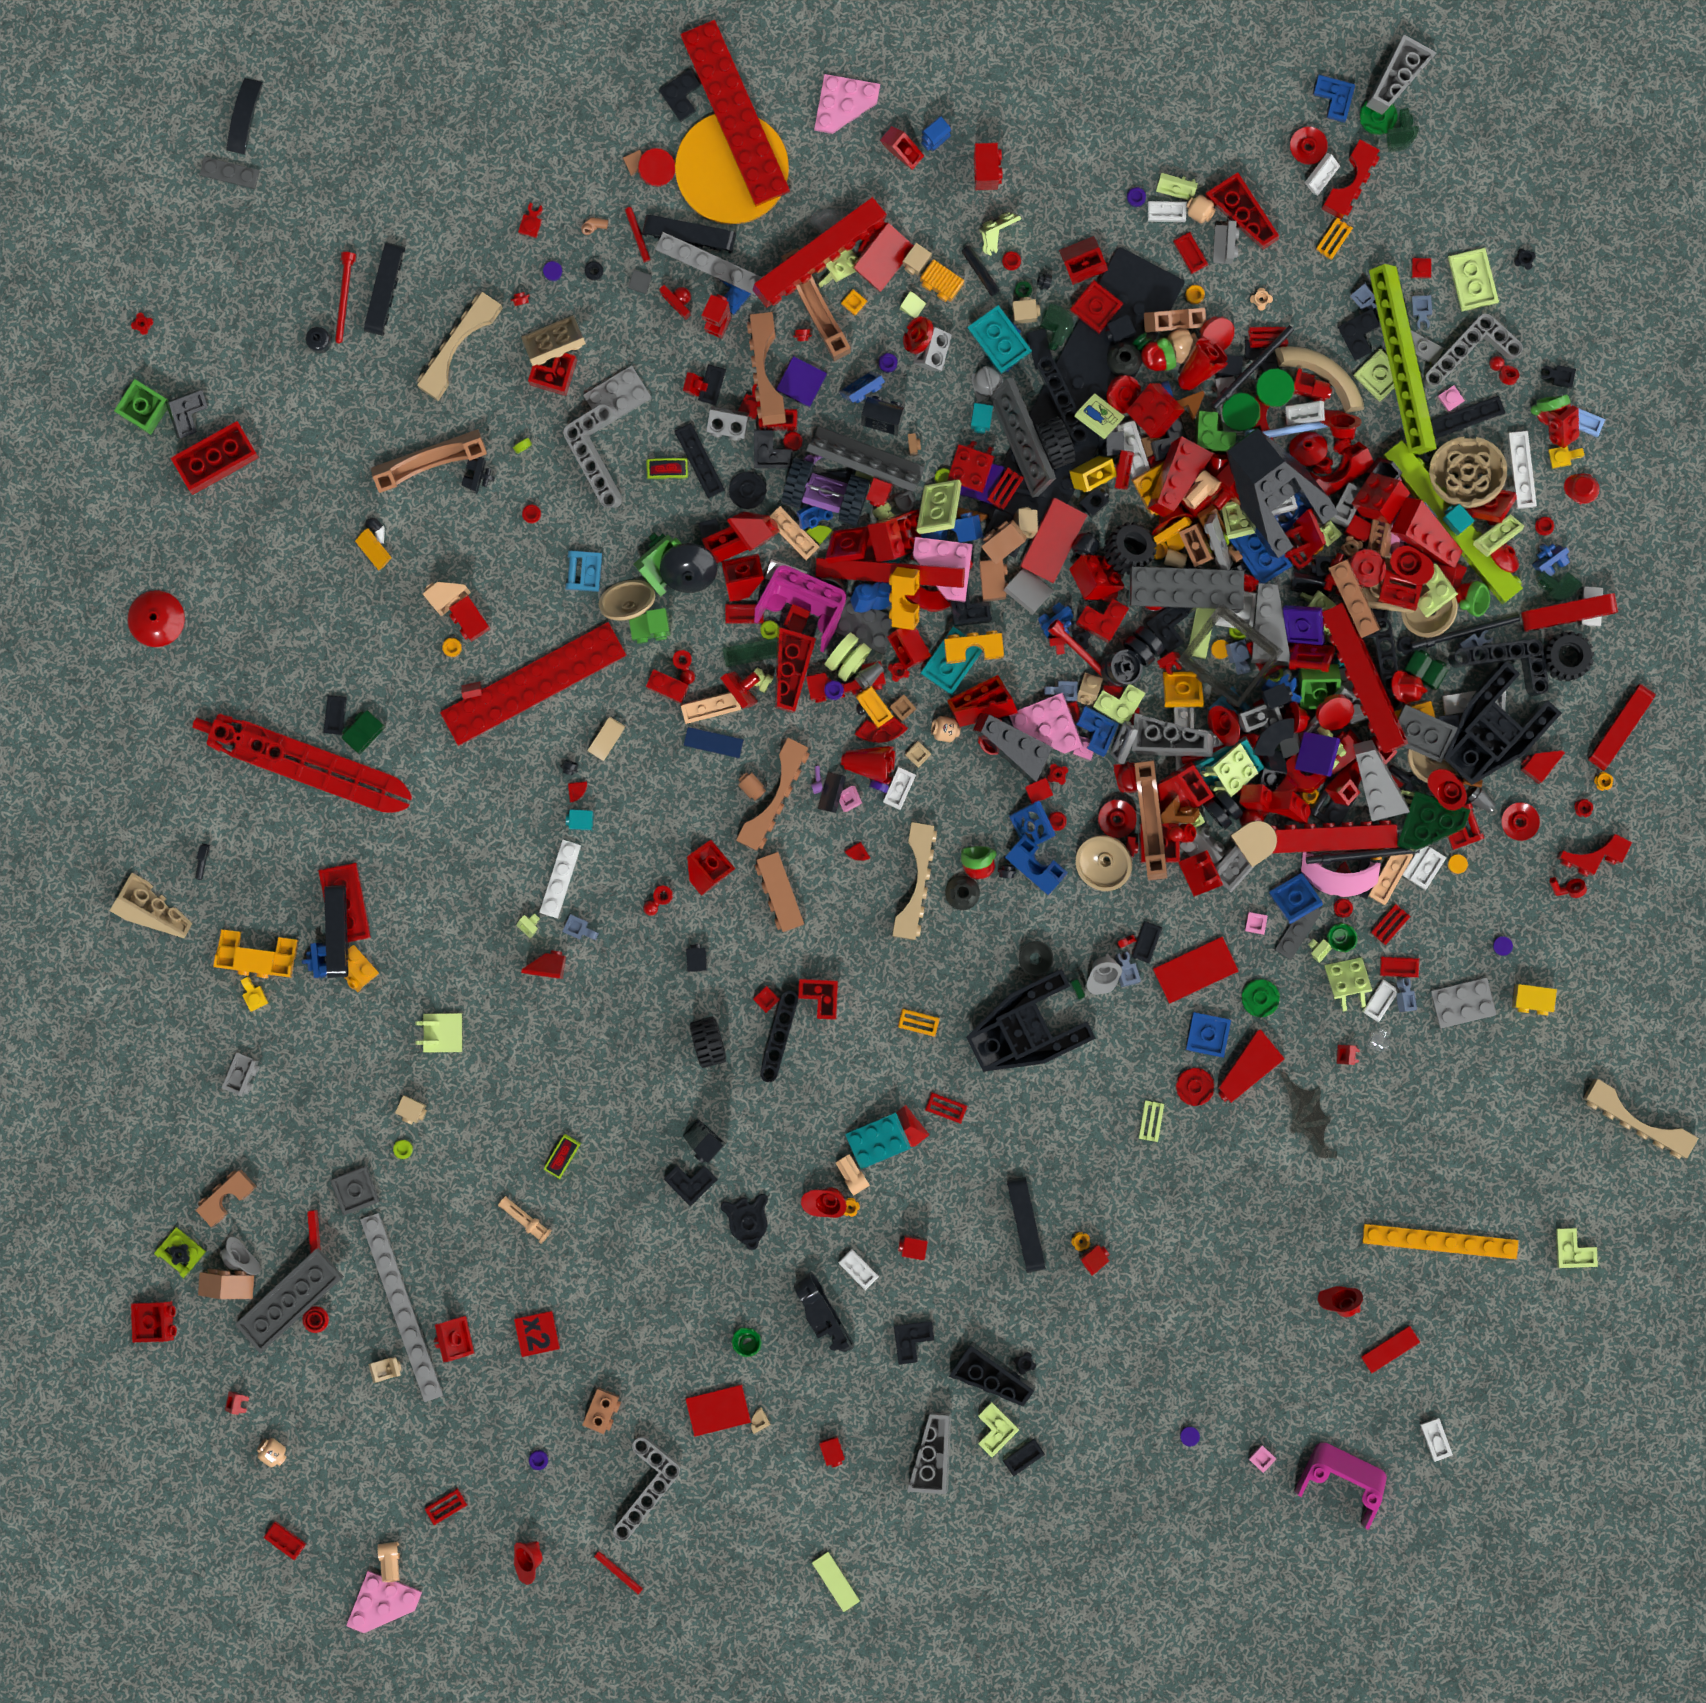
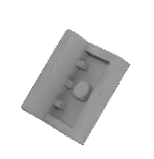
(1224, 243)
(1203, 842)
(1233, 868)
(240, 1074)

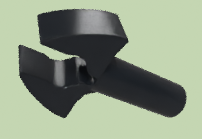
(1405, 777)
(202, 855)

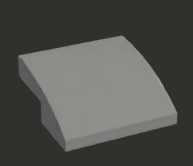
(1028, 590)

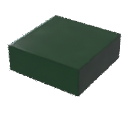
(1077, 989)

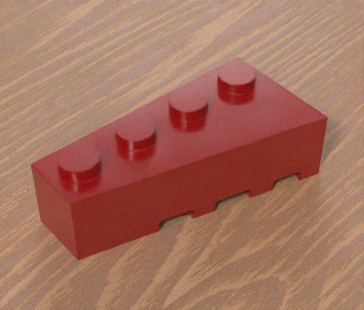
(1240, 205)
(1180, 470)
(1425, 533)
(791, 667)

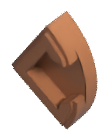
(632, 162)
(1235, 555)

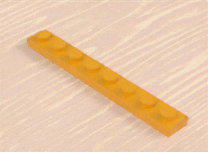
(1440, 1241)

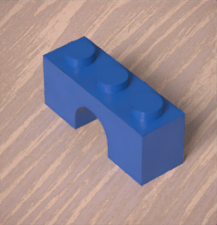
(966, 528)
(1024, 859)

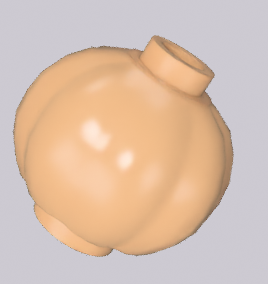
(1182, 344)

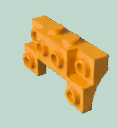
(248, 960)

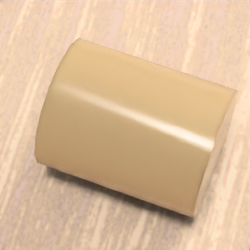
(1175, 559)

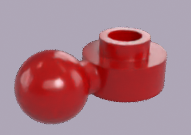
(1508, 374)
(687, 676)
(1184, 833)
(651, 907)

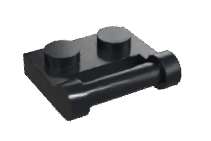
(1334, 813)

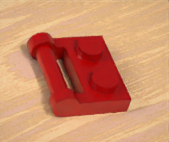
(1397, 594)
(1305, 654)
(1462, 838)

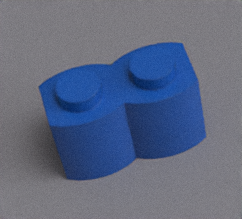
(935, 134)
(871, 597)

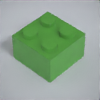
(142, 407)
(1317, 685)

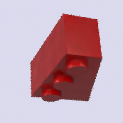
(986, 698)

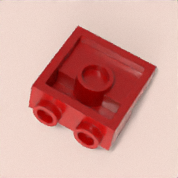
(153, 1322)

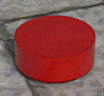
(793, 440)

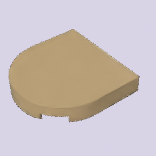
(1255, 841)

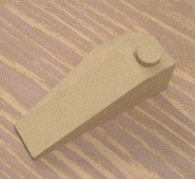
(143, 907)

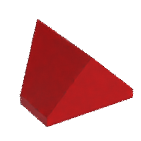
(912, 1127)

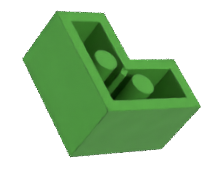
(1208, 436)
(650, 625)

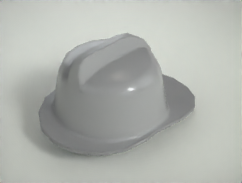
(986, 382)
(1103, 975)
(239, 1258)

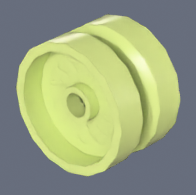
(850, 658)

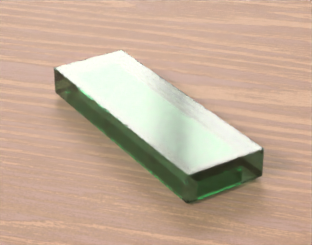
(750, 652)

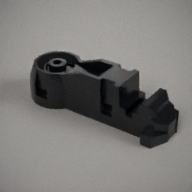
(820, 1310)

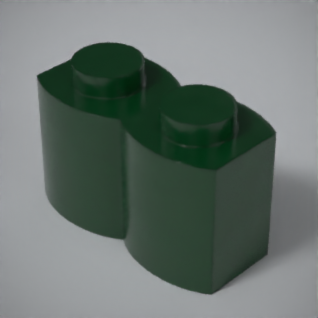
(1428, 670)
(362, 732)

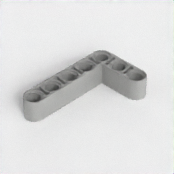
(1467, 346)
(591, 453)
(650, 1490)

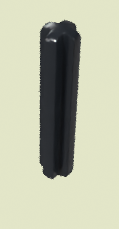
(980, 270)

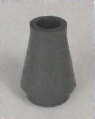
(868, 676)
(1479, 798)

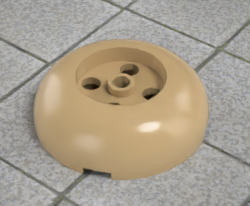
(1468, 459)

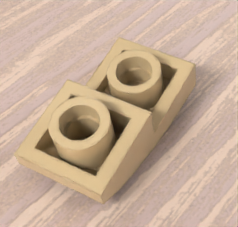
(606, 738)

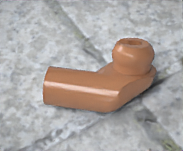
(592, 224)

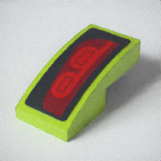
(667, 468)
(562, 1156)

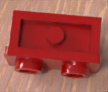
(1564, 427)

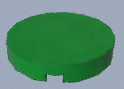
(1375, 122)
(1275, 388)
(1241, 412)
(1254, 998)

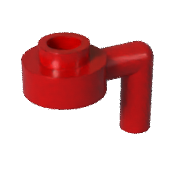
(1575, 888)

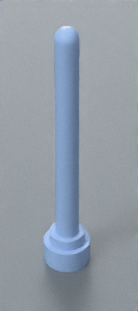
(1291, 429)

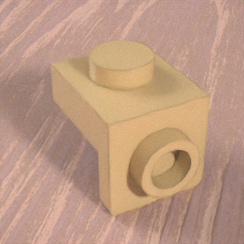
(1089, 689)
(385, 1369)

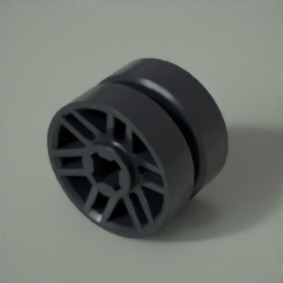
(1145, 645)
(1121, 668)
(1223, 809)

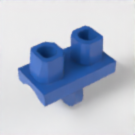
(811, 515)
(1549, 556)
(1062, 613)
(315, 960)

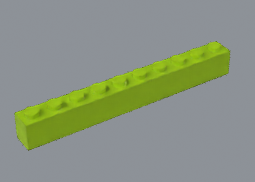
(1402, 359)
(1418, 483)

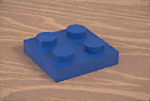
(1295, 898)
(1208, 1034)

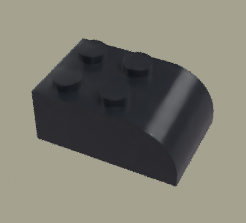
(882, 415)

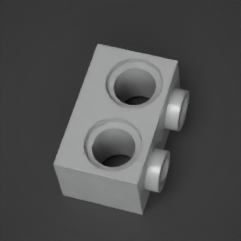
(934, 355)
(728, 417)
(1344, 507)

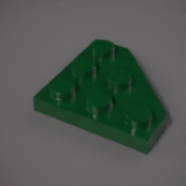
(1430, 822)

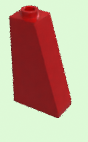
(1251, 1065)

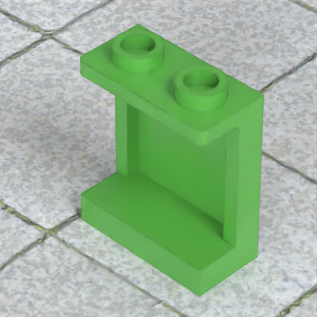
(649, 563)

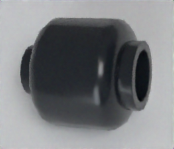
(318, 340)
(1085, 545)

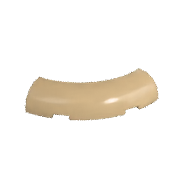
(1327, 370)

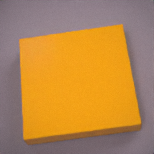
(1182, 690)

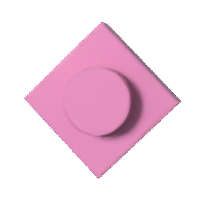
(1451, 398)
(1083, 751)
(849, 799)
(1256, 923)
(1262, 1458)

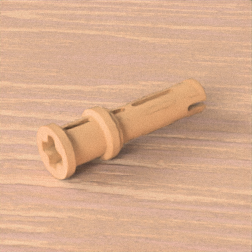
(532, 1225)

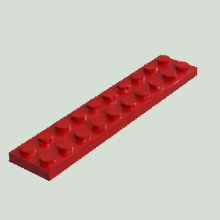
(735, 113)
(533, 684)

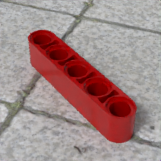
(1569, 612)
(1622, 727)

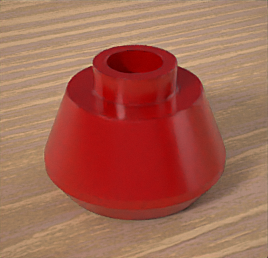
(310, 1321)

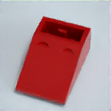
(894, 535)
(1185, 783)

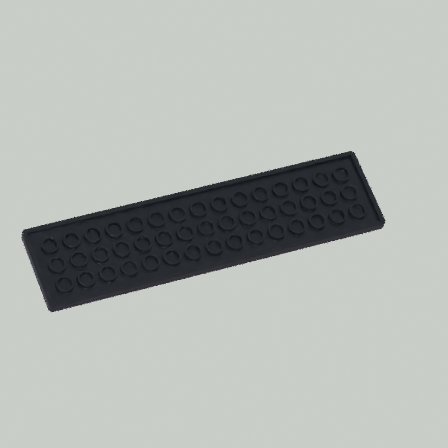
(1085, 369)

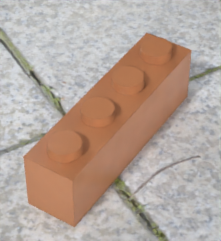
(1354, 598)
(780, 892)

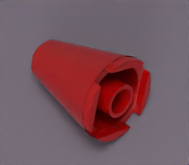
(1201, 364)
(871, 762)

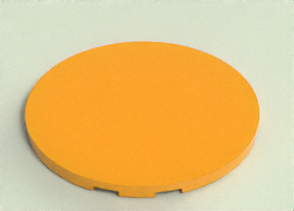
(712, 178)

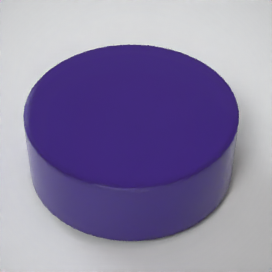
(1136, 197)
(552, 271)
(888, 362)
(834, 690)
(879, 786)
(1502, 946)
(1189, 1436)
(538, 1460)

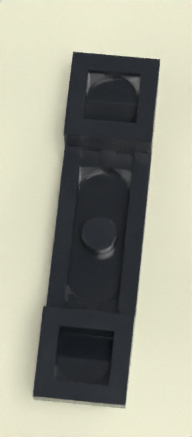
(243, 115)

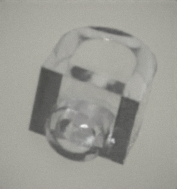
(1378, 1040)

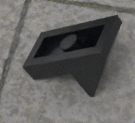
(1272, 768)

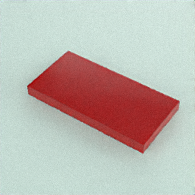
(1053, 540)
(356, 913)
(1195, 970)

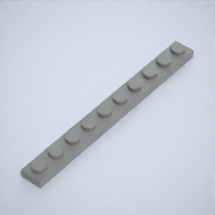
(401, 1307)

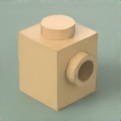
(916, 260)
(1025, 310)
(1026, 521)
(411, 1110)

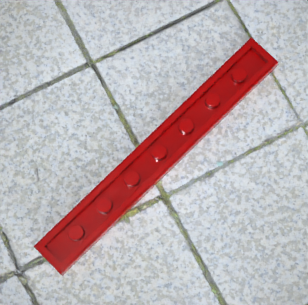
(881, 572)

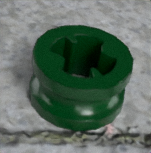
(1026, 285)
(1141, 341)

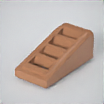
(1386, 538)

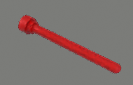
(347, 260)
(1056, 628)

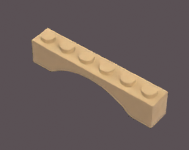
(481, 314)
(920, 840)
(1605, 1098)

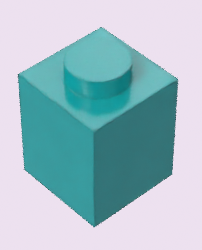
(981, 418)
(1457, 519)
(580, 820)

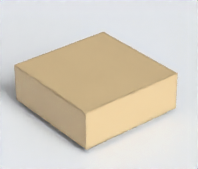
(918, 754)

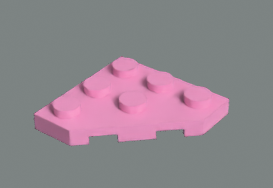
(843, 102)
(945, 554)
(1049, 723)
(381, 1603)

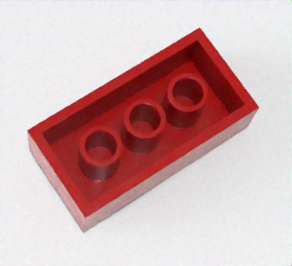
(214, 458)

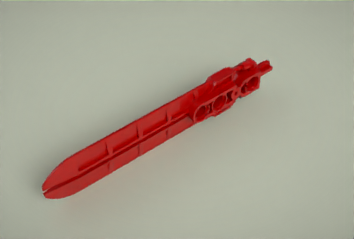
(306, 753)

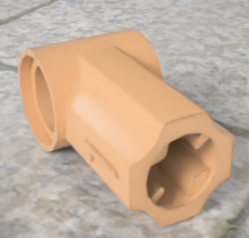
(1204, 486)
(853, 1177)
(389, 1558)

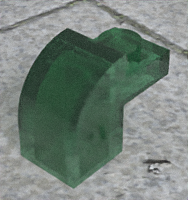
(1403, 137)
(1059, 322)
(1558, 590)

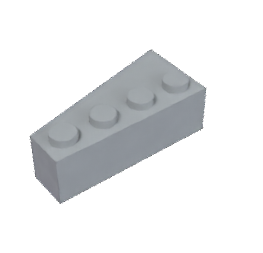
(1401, 68)
(1270, 623)
(1169, 739)
(1380, 789)
(932, 1462)

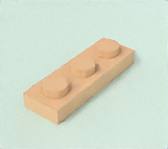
(794, 534)
(709, 707)
(1389, 877)

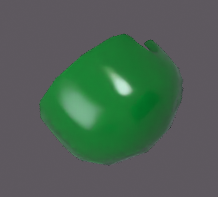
(1339, 930)
(749, 1349)

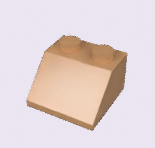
(445, 595)

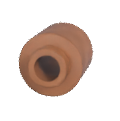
(751, 786)

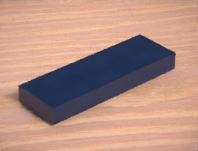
(713, 742)

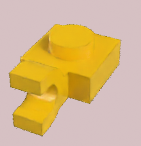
(1562, 457)
(254, 997)

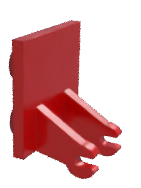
(971, 466)
(1310, 534)
(1200, 873)

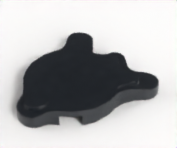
(747, 1220)

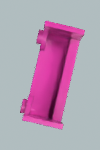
(806, 592)
(1334, 1460)

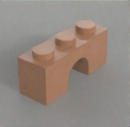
(1174, 319)
(212, 1209)

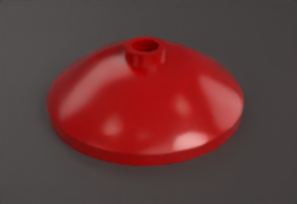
(165, 627)

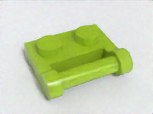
(176, 1239)

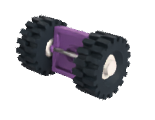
(825, 492)

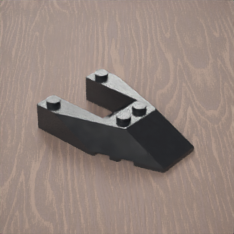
(1266, 479)
(1488, 735)
(1017, 1032)

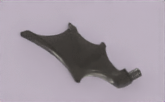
(1308, 1116)

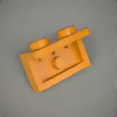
(360, 969)

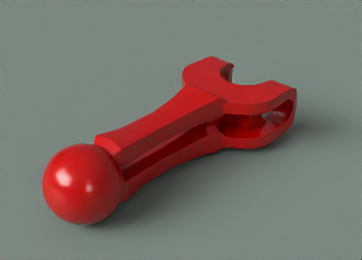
(1294, 781)

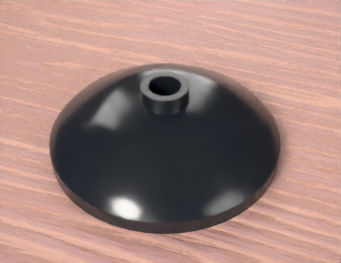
(688, 560)

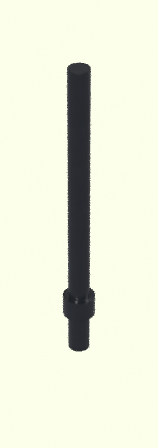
(1227, 393)
(1431, 641)
(1327, 858)

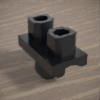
(474, 483)

